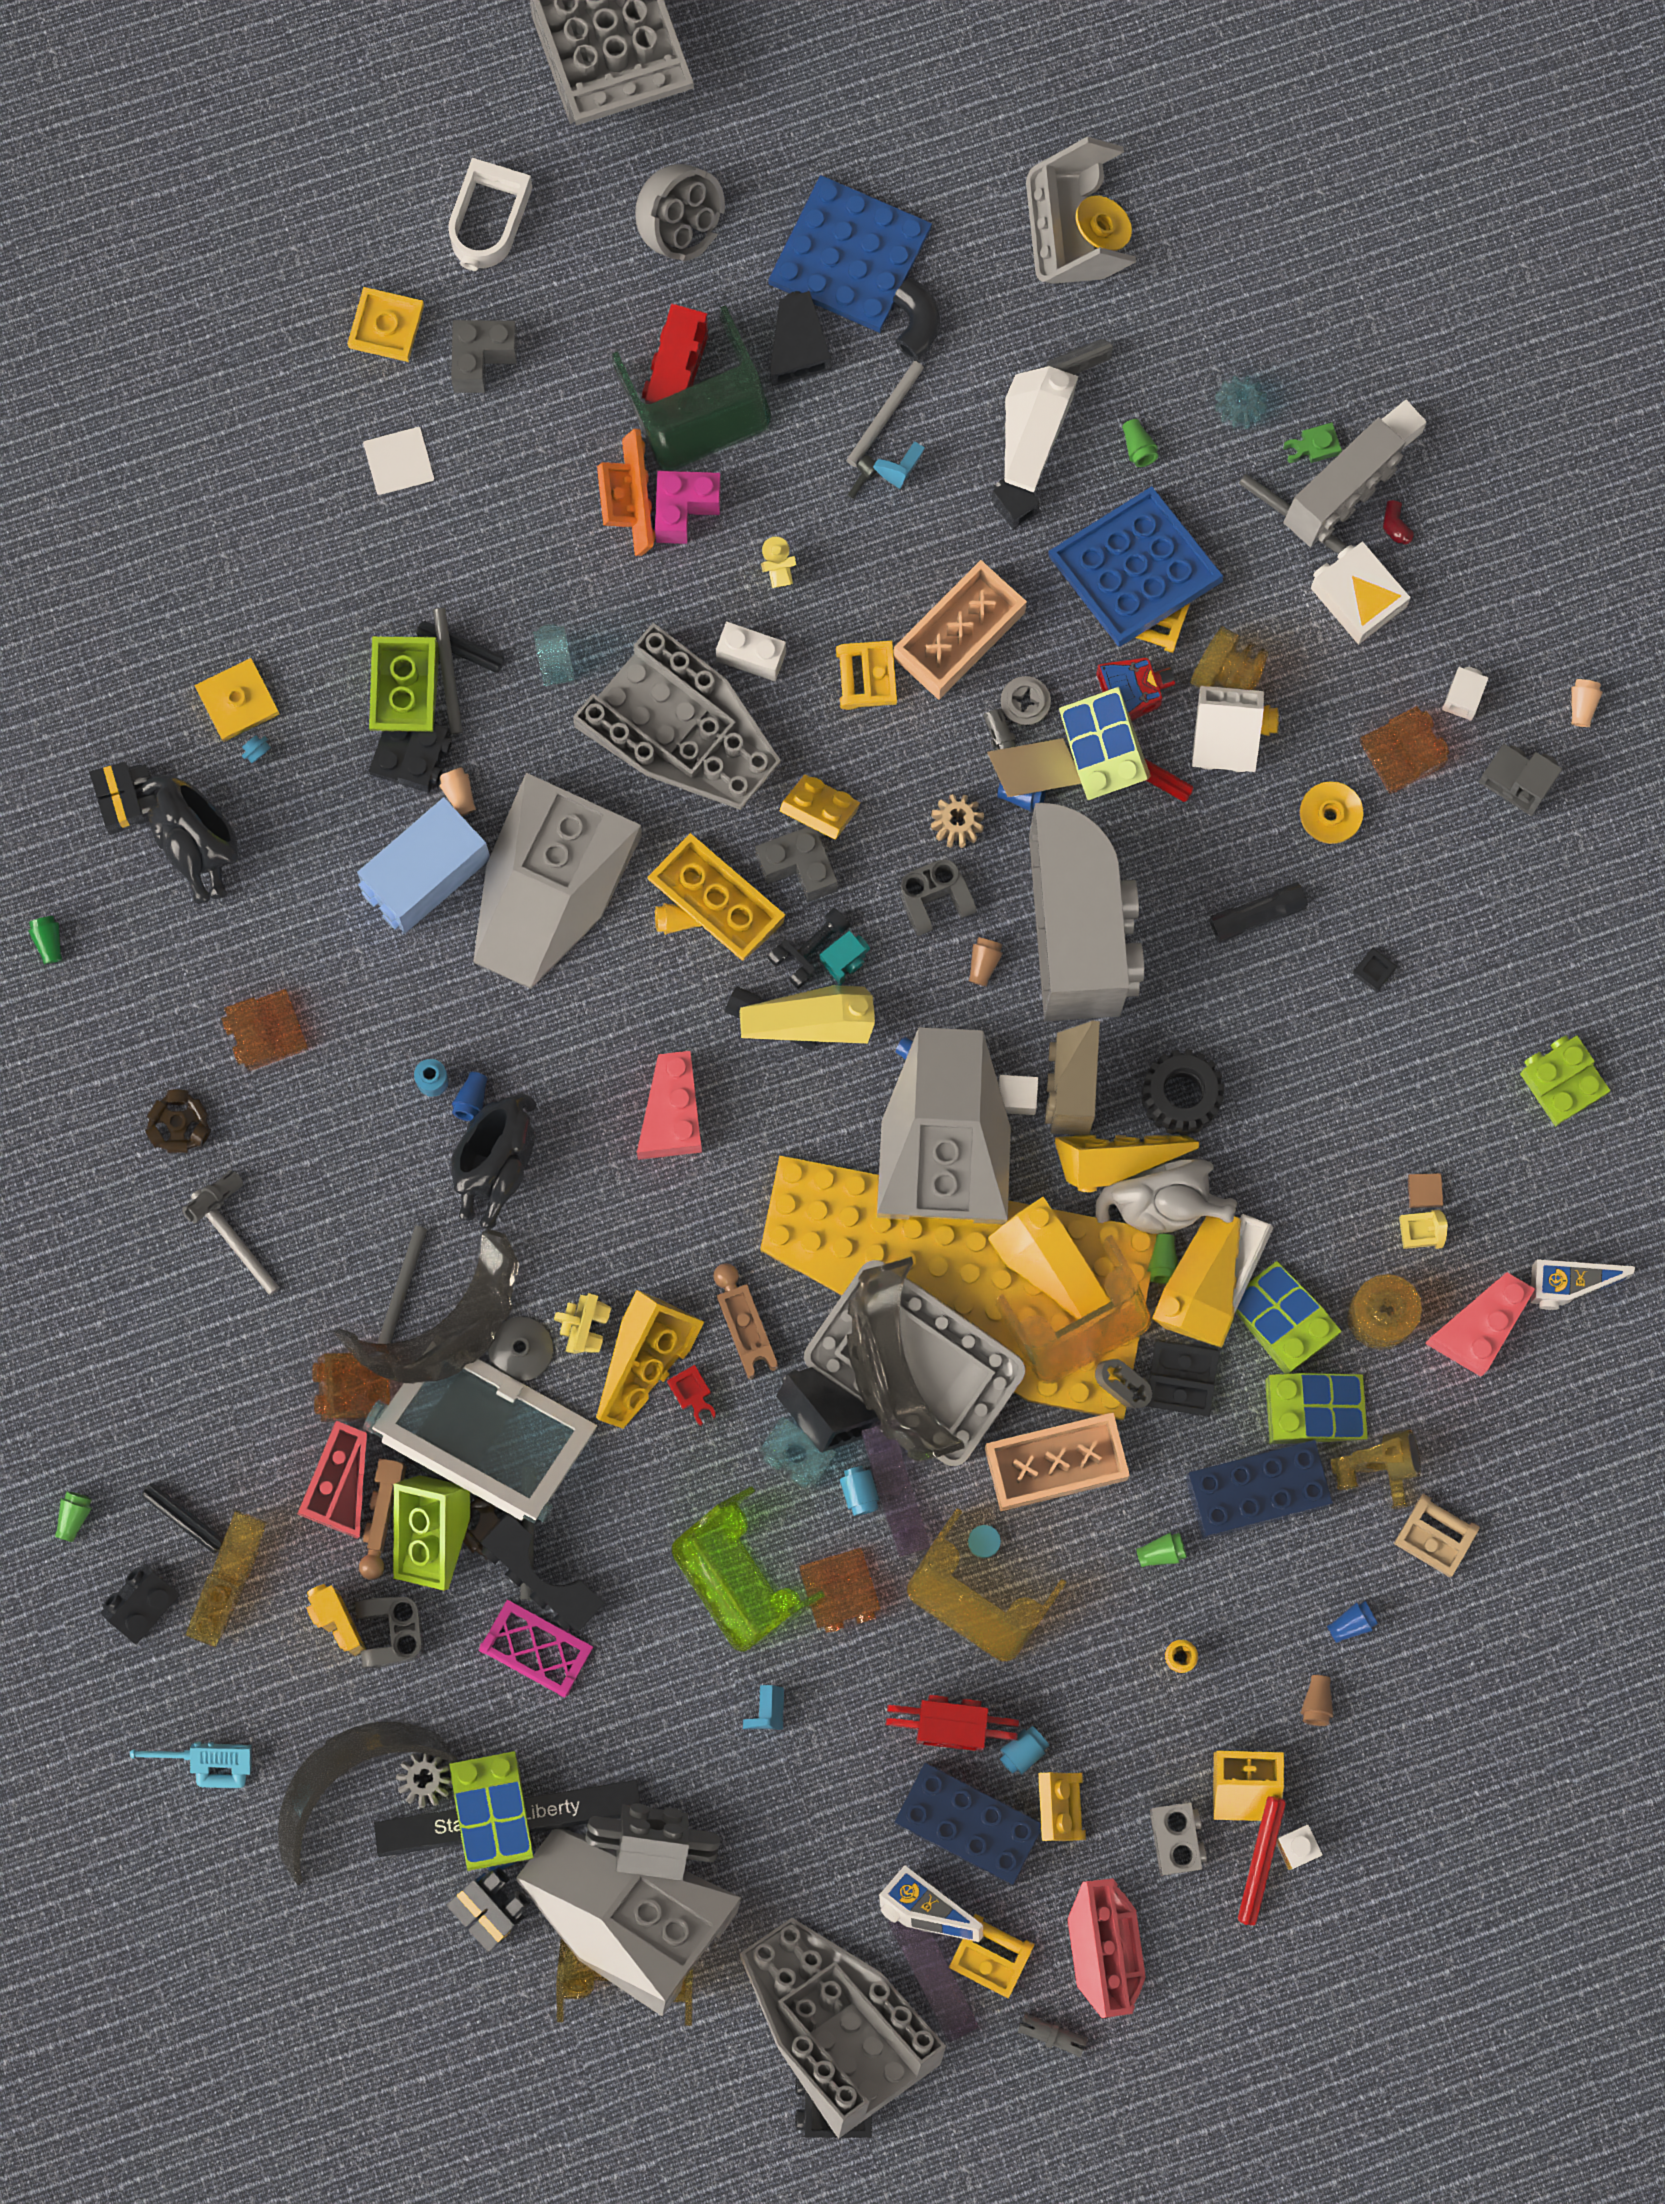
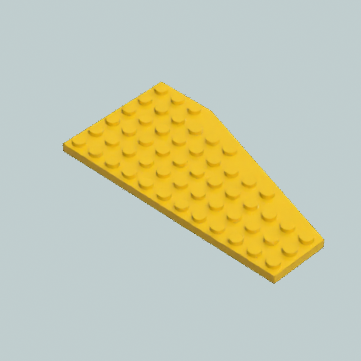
(828, 1228)

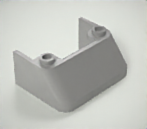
(1053, 196)

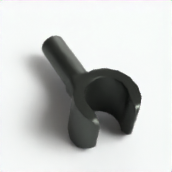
(866, 467)

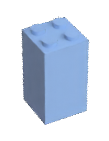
(423, 866)

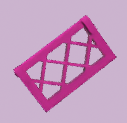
(535, 1621)

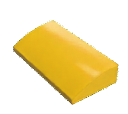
(717, 897)

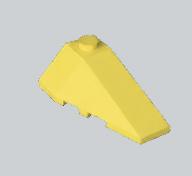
(815, 1015)

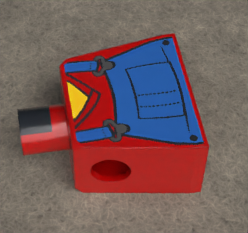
(1137, 684)

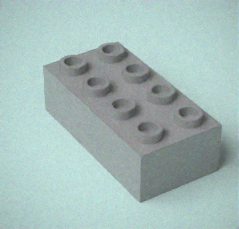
(1345, 483)

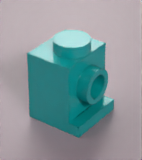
(844, 956)

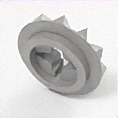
(1038, 695)

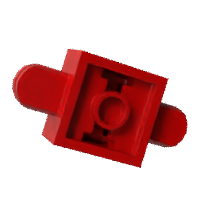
(952, 1724)

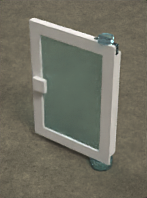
(486, 1436)

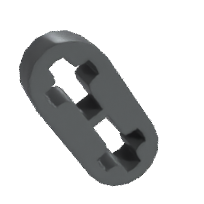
(1127, 1378)

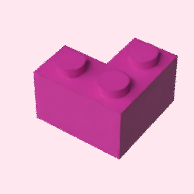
(683, 495)

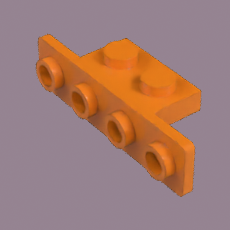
(626, 494)

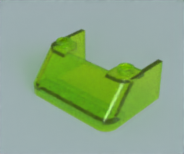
(731, 1580)

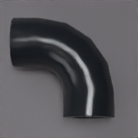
(923, 319)

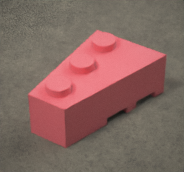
(671, 1110)
(1483, 1326)
(337, 1483)

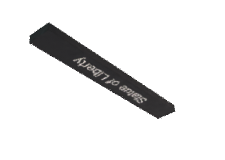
(543, 1814)

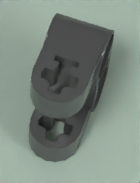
(933, 890)
(398, 1631)

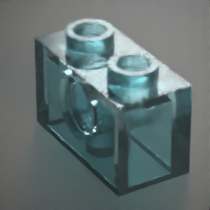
(787, 1436)

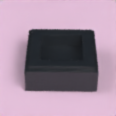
(1374, 970)

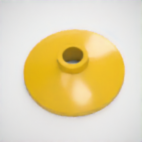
(1103, 223)
(1334, 798)

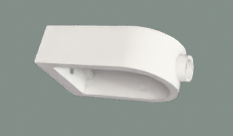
(500, 179)

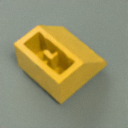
(1244, 1782)

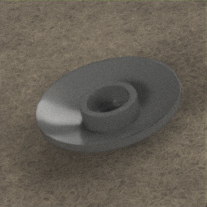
(529, 1363)

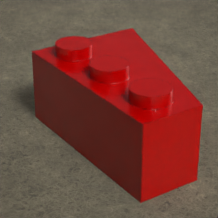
(679, 353)

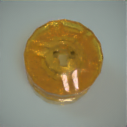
(1228, 666)
(1377, 1328)

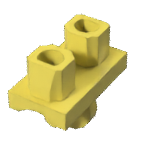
(776, 551)
(587, 1311)

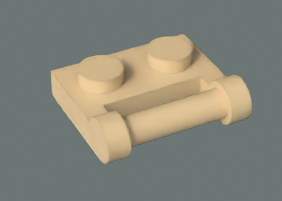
(1431, 1544)

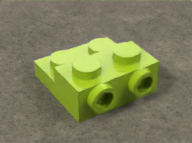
(1564, 1079)

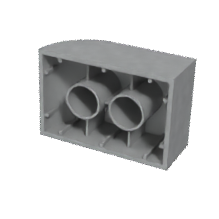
(1081, 917)

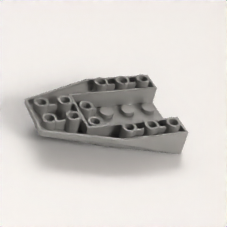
(679, 723)
(548, 879)
(945, 1133)
(626, 1925)
(838, 2024)

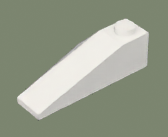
(1033, 420)

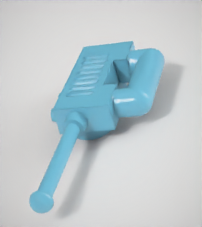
(211, 1755)

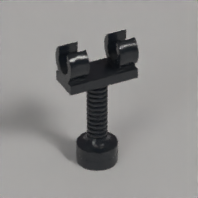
(834, 923)

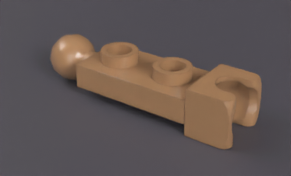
(743, 1320)
(381, 1502)

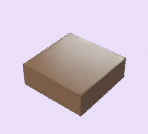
(1425, 1190)

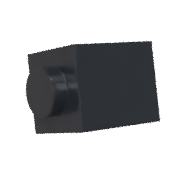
(1014, 503)

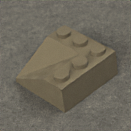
(1074, 1080)

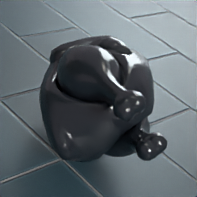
(191, 834)
(493, 1156)

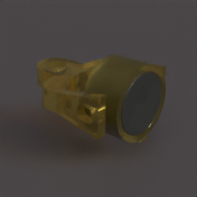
(1395, 1454)

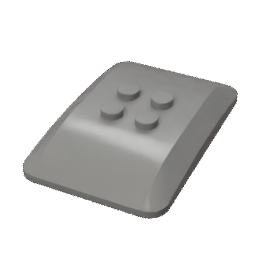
(952, 1361)

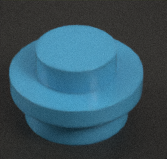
(255, 748)

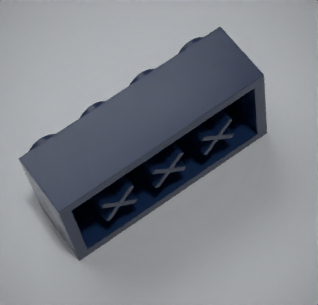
(1258, 1489)
(968, 1824)

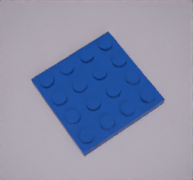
(850, 253)
(1135, 566)

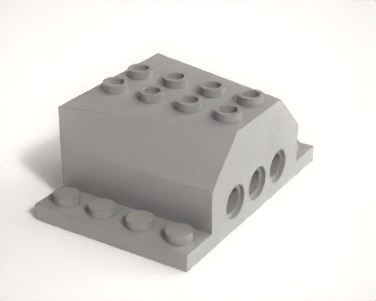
(610, 54)

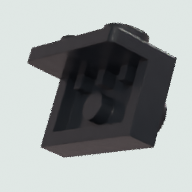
(139, 1603)

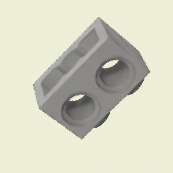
(1167, 1839)

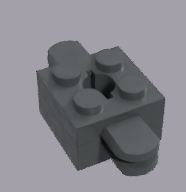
(652, 1841)

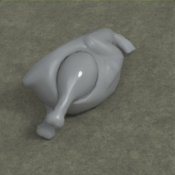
(1166, 1197)

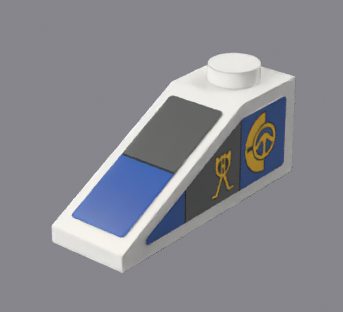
(1565, 1282)
(925, 1908)

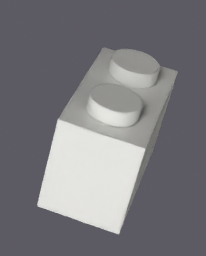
(750, 651)

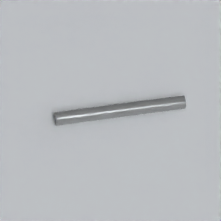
(885, 413)
(240, 1249)

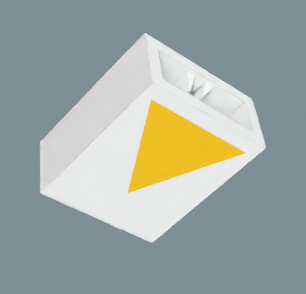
(1359, 591)

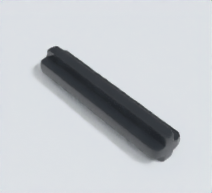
(466, 648)
(182, 1518)

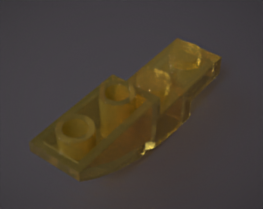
(227, 1579)

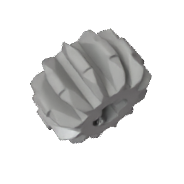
(418, 1770)

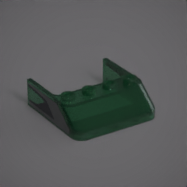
(704, 415)

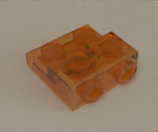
(1405, 749)
(264, 1030)
(346, 1388)
(846, 1590)

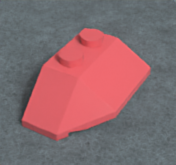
(1106, 1948)

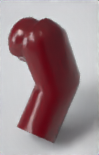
(1394, 526)

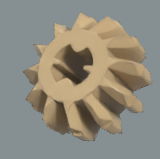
(956, 809)

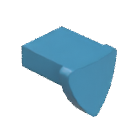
(896, 473)
(770, 1709)

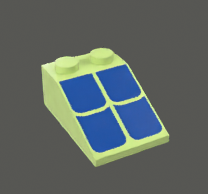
(1104, 743)

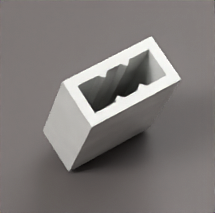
(1228, 729)

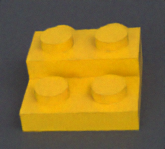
(331, 1613)

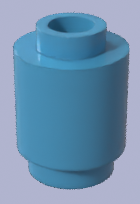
(434, 1086)
(859, 1491)
(1024, 1752)

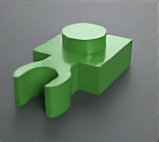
(1317, 443)

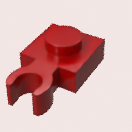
(690, 1391)

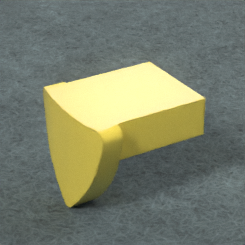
(1423, 1229)

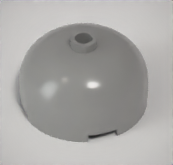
(674, 203)

